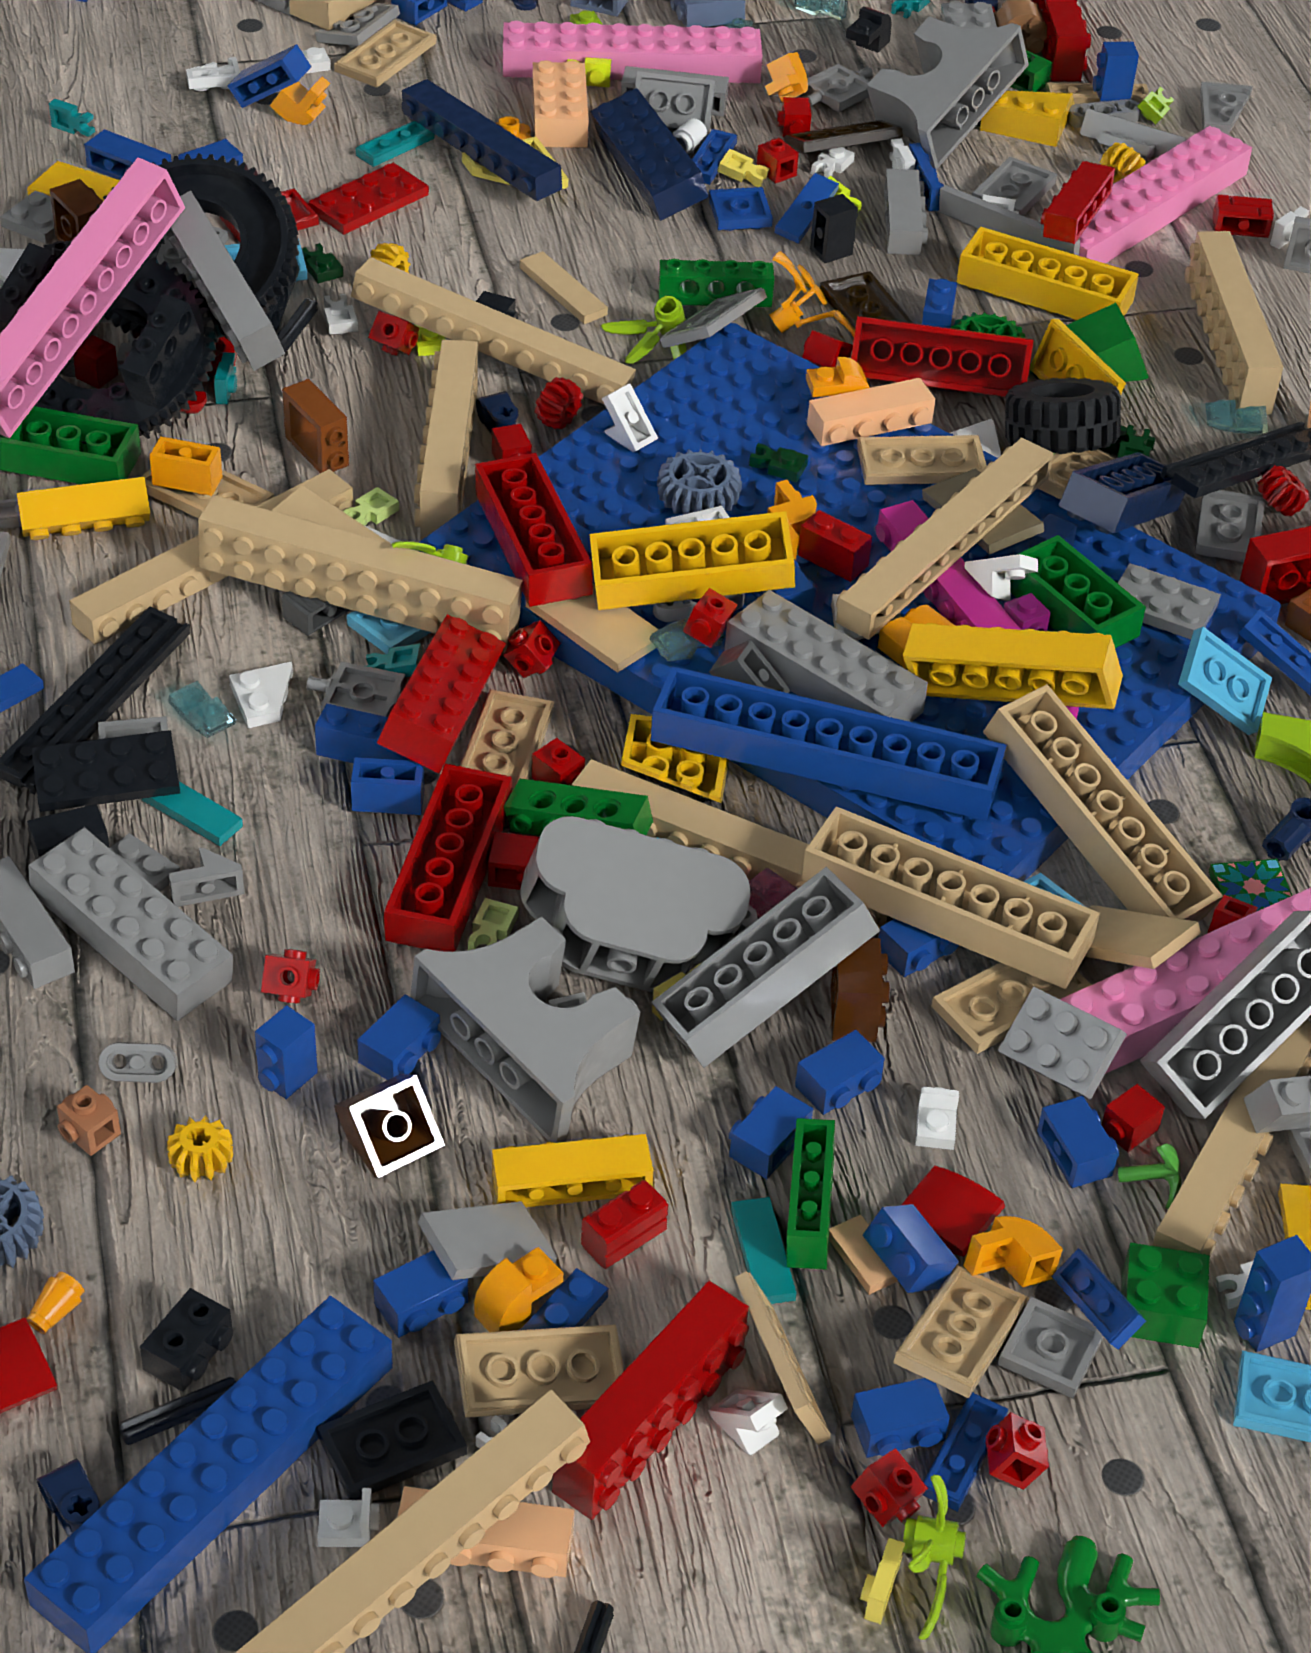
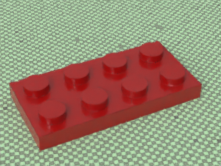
(368, 198)

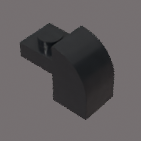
(871, 29)

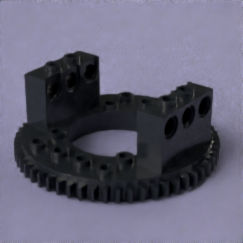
(259, 215)
(164, 361)

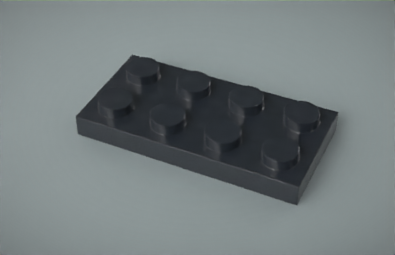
(105, 771)

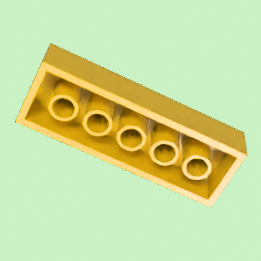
(1043, 275)
(690, 558)
(1014, 662)

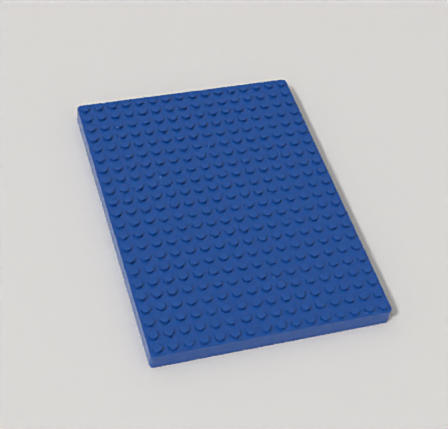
(750, 392)

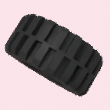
(1064, 414)

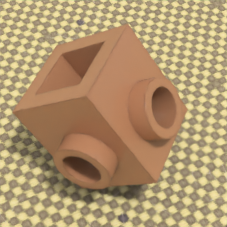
(88, 1120)

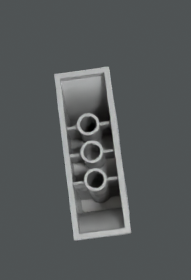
(961, 83)
(522, 1046)

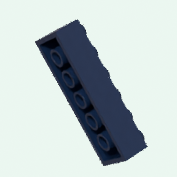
(649, 154)
(1120, 493)

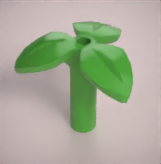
(1169, 1171)

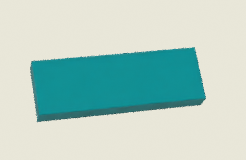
(394, 143)
(198, 814)
(763, 1248)

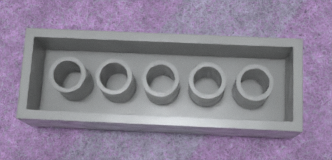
(223, 286)
(825, 662)
(131, 923)
(765, 966)
(1237, 1022)

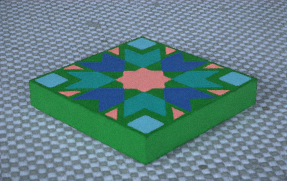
(1252, 882)

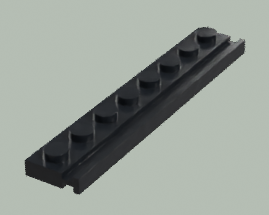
(1240, 460)
(96, 692)

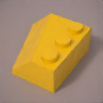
(1029, 116)
(671, 764)

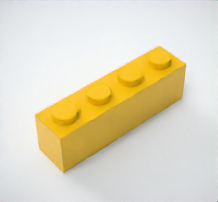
(83, 507)
(570, 1170)

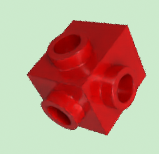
(394, 334)
(531, 649)
(277, 975)
(1017, 1450)
(890, 1488)

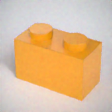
(186, 466)

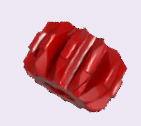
(558, 403)
(1283, 490)

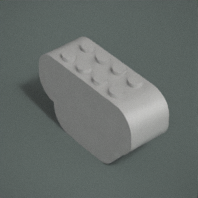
(632, 901)

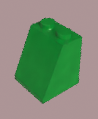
(1112, 341)

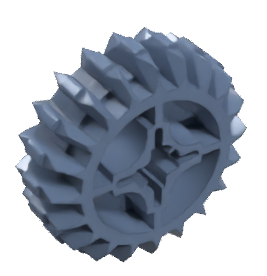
(698, 482)
(20, 1201)

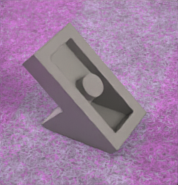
(211, 881)

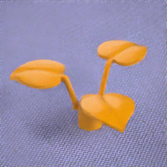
(790, 312)

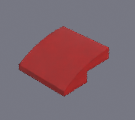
(955, 1207)
(22, 1366)

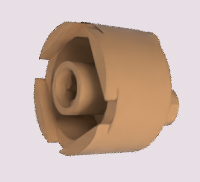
(1029, 17)

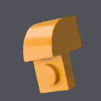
(787, 76)
(300, 105)
(836, 380)
(791, 501)
(1017, 1246)
(510, 1288)

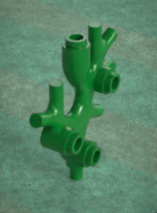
(1084, 1612)

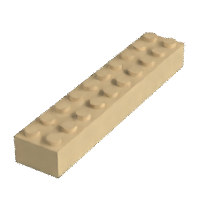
(354, 570)

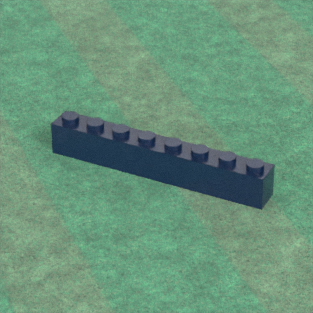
(482, 140)

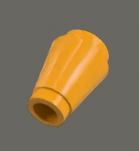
(55, 1301)

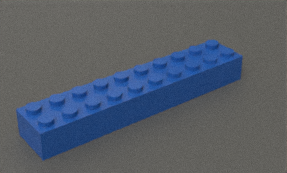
(828, 742)
(207, 1476)

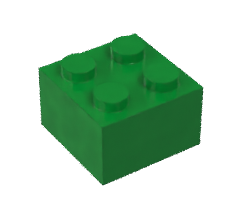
(1168, 1292)

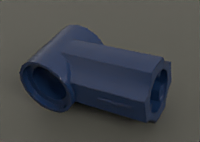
(1290, 831)

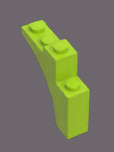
(1285, 743)

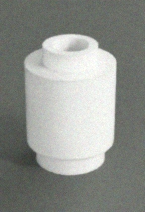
(691, 134)

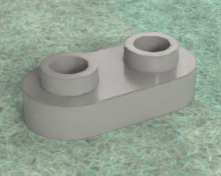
(139, 1062)

